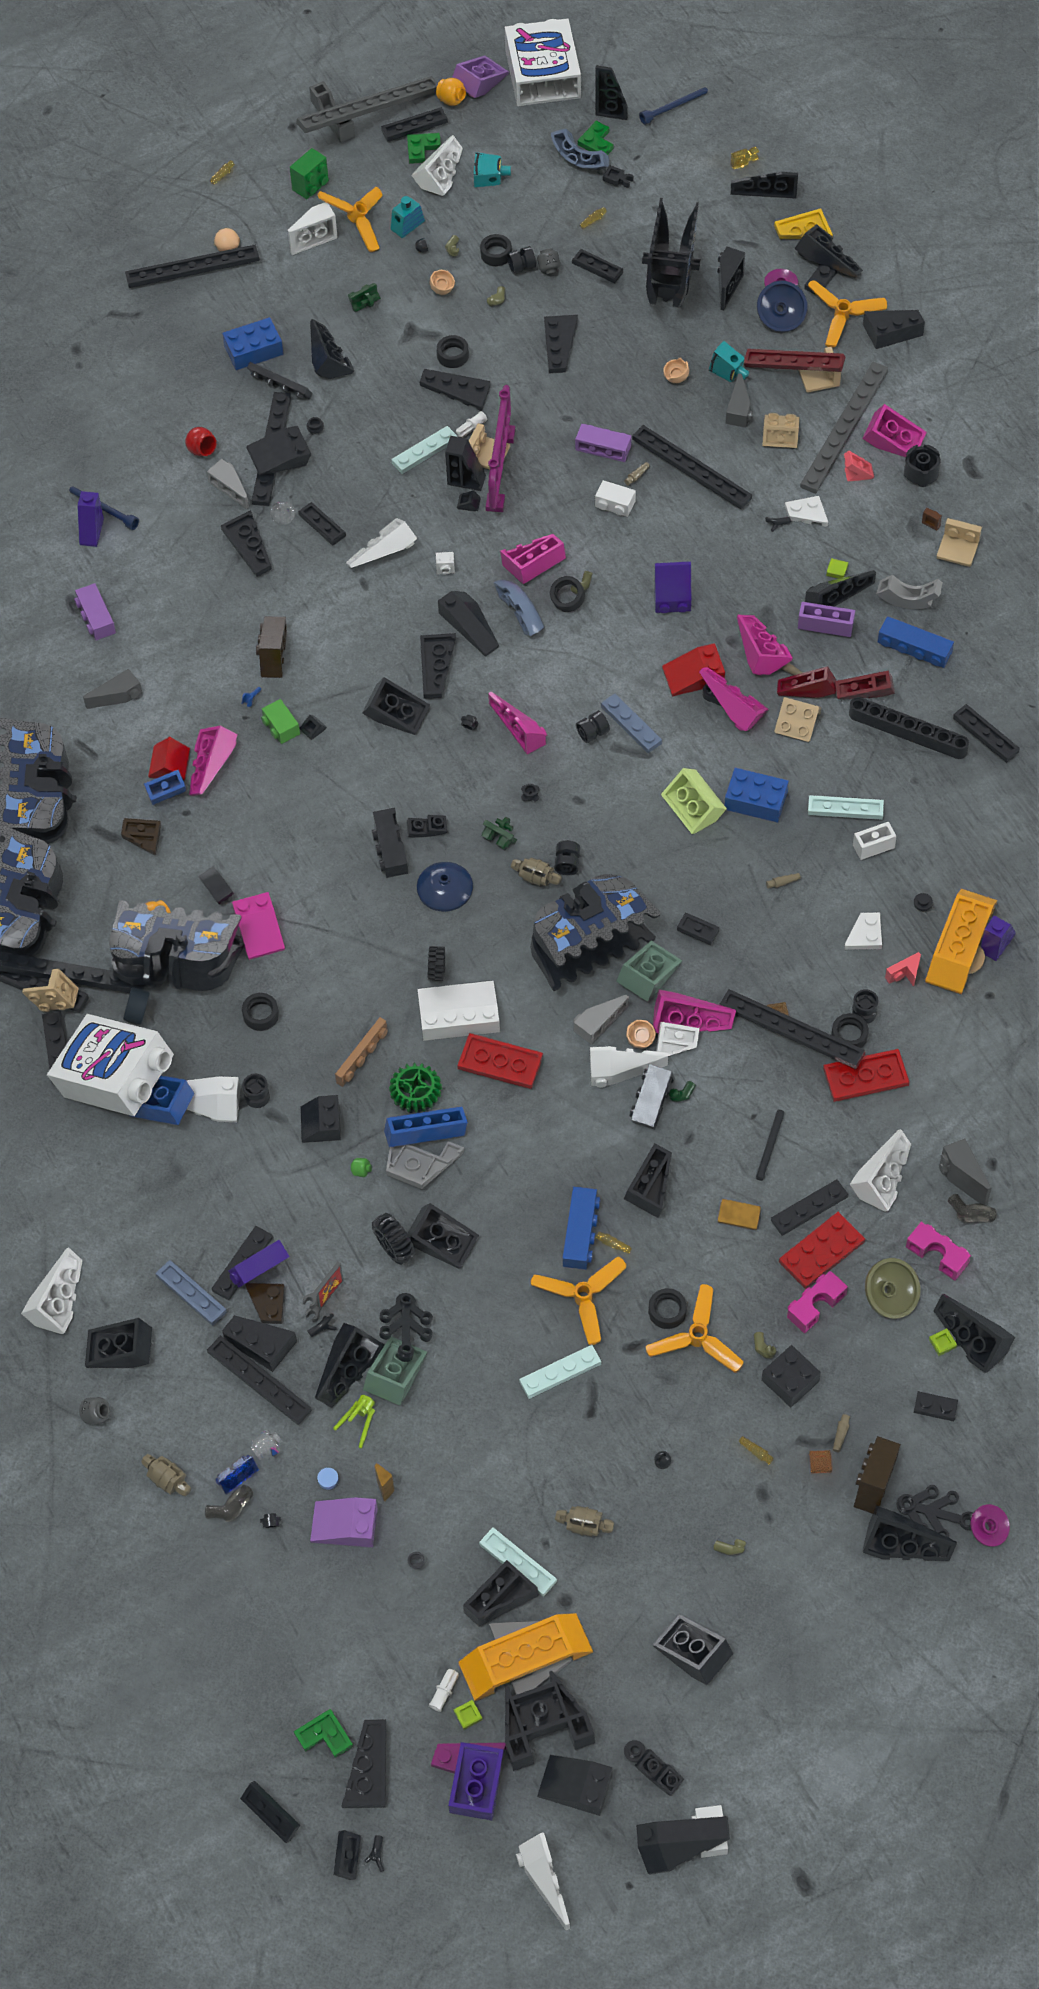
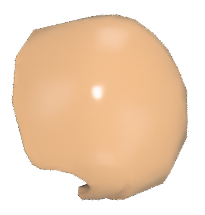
(226, 239)
(442, 282)
(676, 370)
(640, 1034)

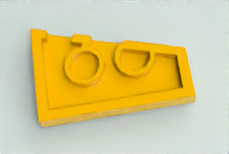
(798, 225)

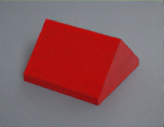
(168, 757)

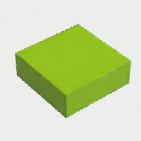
(837, 568)
(943, 1342)
(468, 1714)

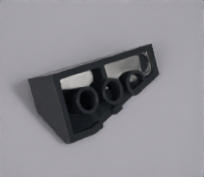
(608, 95)
(776, 184)
(326, 354)
(467, 618)
(899, 1537)

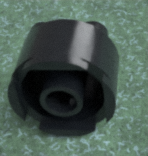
(922, 465)

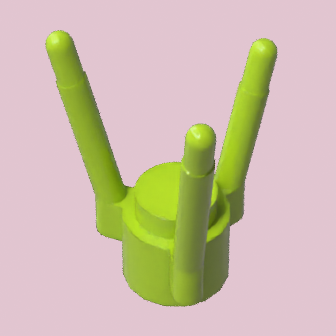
(360, 1407)

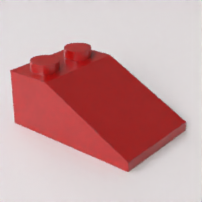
(683, 672)

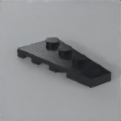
(246, 540)
(436, 658)
(368, 1775)

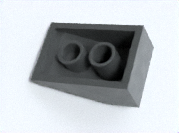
(964, 1171)

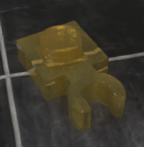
(741, 157)

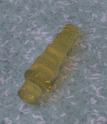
(222, 172)
(597, 214)
(611, 1241)
(756, 1450)

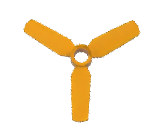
(357, 214)
(843, 309)
(594, 1285)
(710, 1344)

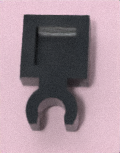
(615, 176)

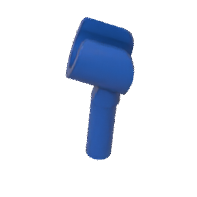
(248, 697)

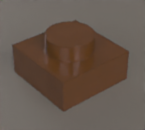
(931, 519)

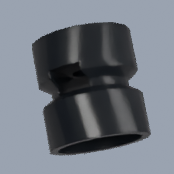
(522, 259)
(593, 726)
(567, 857)
(865, 1005)
(256, 1090)

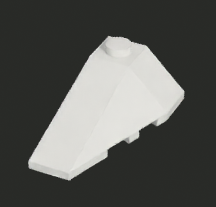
(437, 171)
(393, 538)
(615, 1066)
(216, 1098)
(879, 1176)
(53, 1299)
(538, 1866)

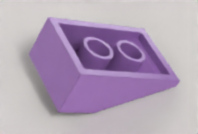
(479, 75)
(344, 1522)

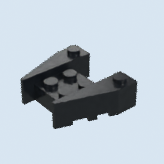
(539, 1714)

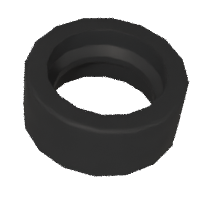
(495, 240)
(452, 361)
(558, 584)
(851, 1019)
(263, 1024)
(667, 1323)

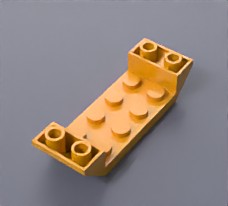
(960, 940)
(523, 1653)

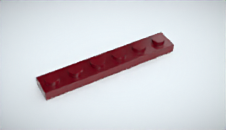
(794, 360)

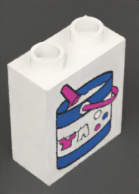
(542, 62)
(110, 1064)

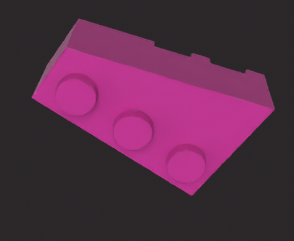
(533, 559)

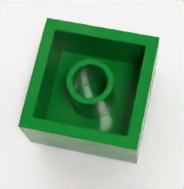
(309, 173)

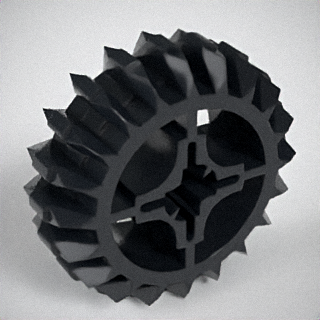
(393, 1238)

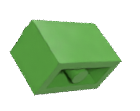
(280, 721)

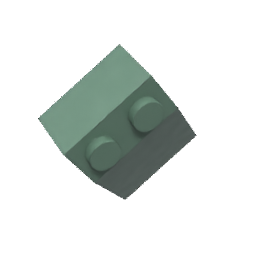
(648, 970)
(390, 1376)

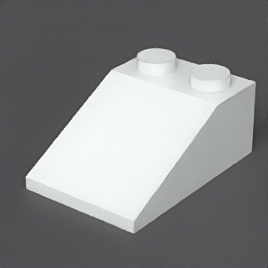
(313, 229)

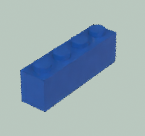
(915, 642)
(425, 1126)
(580, 1227)

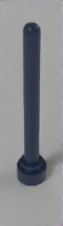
(647, 116)
(130, 521)

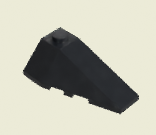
(818, 247)
(838, 590)
(978, 1336)
(348, 1359)
(672, 1842)

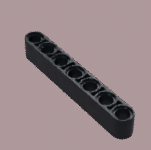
(908, 728)

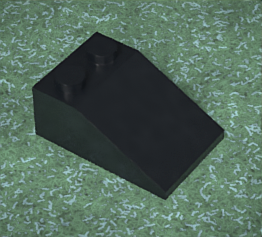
(730, 273)
(279, 451)
(395, 707)
(441, 1236)
(119, 1345)
(694, 1648)
(576, 1783)

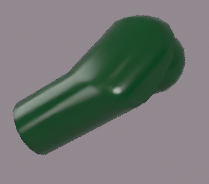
(684, 1094)

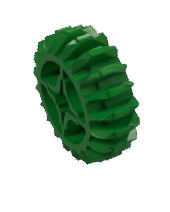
(407, 1080)

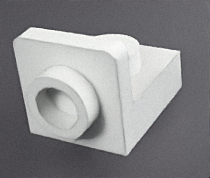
(445, 563)

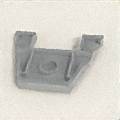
(419, 1166)
(537, 1677)

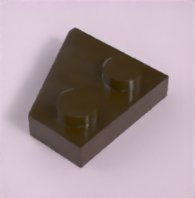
(142, 833)
(268, 1301)

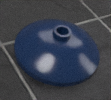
(788, 297)
(447, 894)

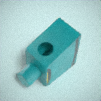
(489, 170)
(727, 363)

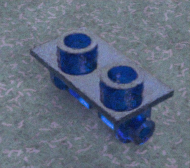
(242, 1470)

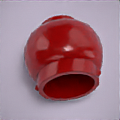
(200, 441)

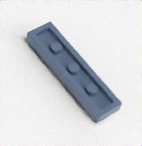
(631, 723)
(191, 1293)

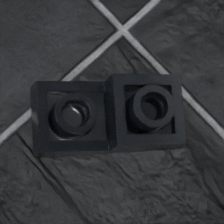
(428, 827)
(216, 885)
(658, 1772)

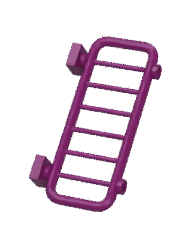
(504, 434)

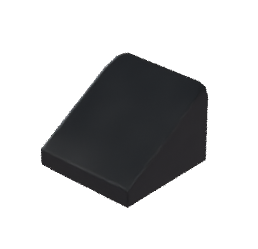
(469, 501)
(312, 727)

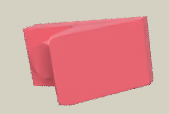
(857, 467)
(906, 967)

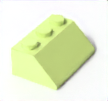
(693, 800)

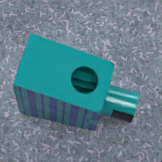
(406, 216)

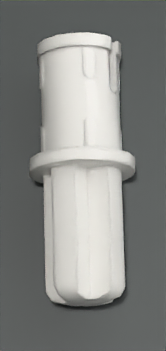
(471, 424)
(444, 1690)

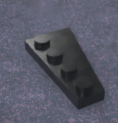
(559, 337)
(466, 389)

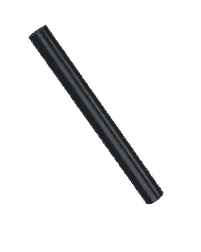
(769, 1145)

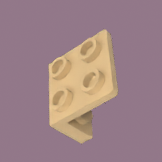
(820, 379)
(781, 430)
(483, 445)
(959, 542)
(797, 719)
(58, 995)

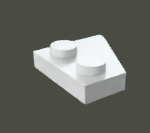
(807, 511)
(865, 933)
(676, 1038)

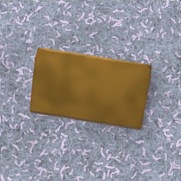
(739, 1214)
(384, 1481)

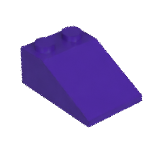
(672, 587)
(476, 1781)

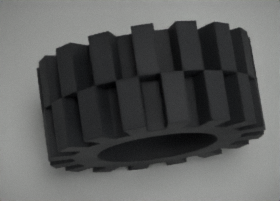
(436, 963)

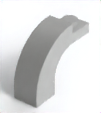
(908, 596)

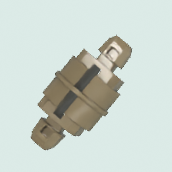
(534, 876)
(166, 1475)
(584, 1521)

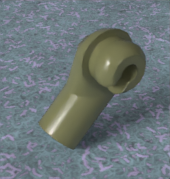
(451, 246)
(497, 298)
(586, 580)
(761, 1348)
(728, 1549)

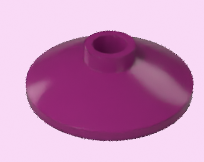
(780, 275)
(997, 1522)

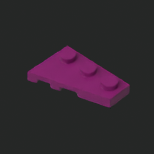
(447, 1755)

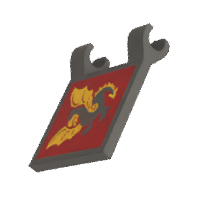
(324, 1291)

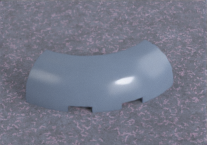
(570, 151)
(525, 610)

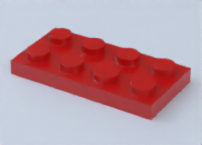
(500, 1061)
(873, 1075)
(821, 1250)

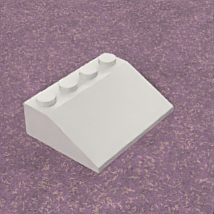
(458, 1010)

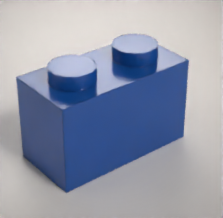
(165, 787)

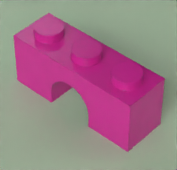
(926, 1239)
(827, 1289)

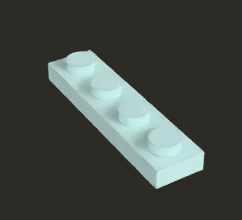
(423, 450)
(845, 807)
(560, 1371)
(504, 1550)

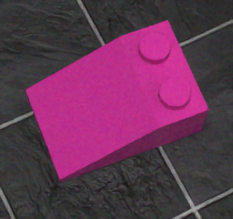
(893, 432)
(258, 925)

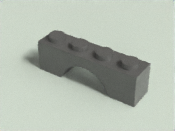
(322, 99)

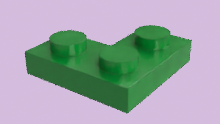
(593, 138)
(419, 144)
(325, 1728)

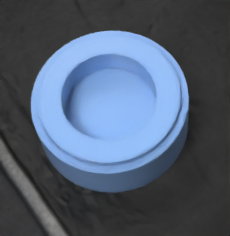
(328, 1478)

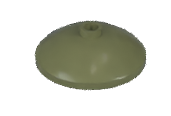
(901, 1286)

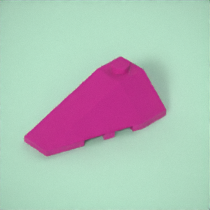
(761, 648)
(741, 709)
(521, 726)
(212, 750)
(691, 1012)

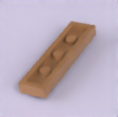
(359, 1054)

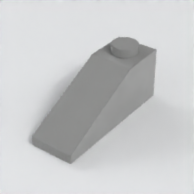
(225, 478)
(598, 1018)

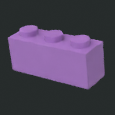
(603, 442)
(94, 612)
(826, 619)

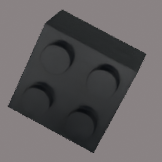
(791, 1376)

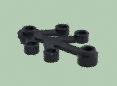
(406, 1323)
(932, 1511)

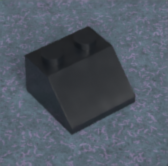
(321, 1119)

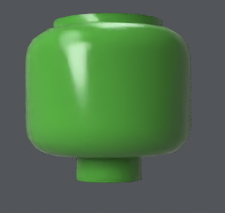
(361, 1167)

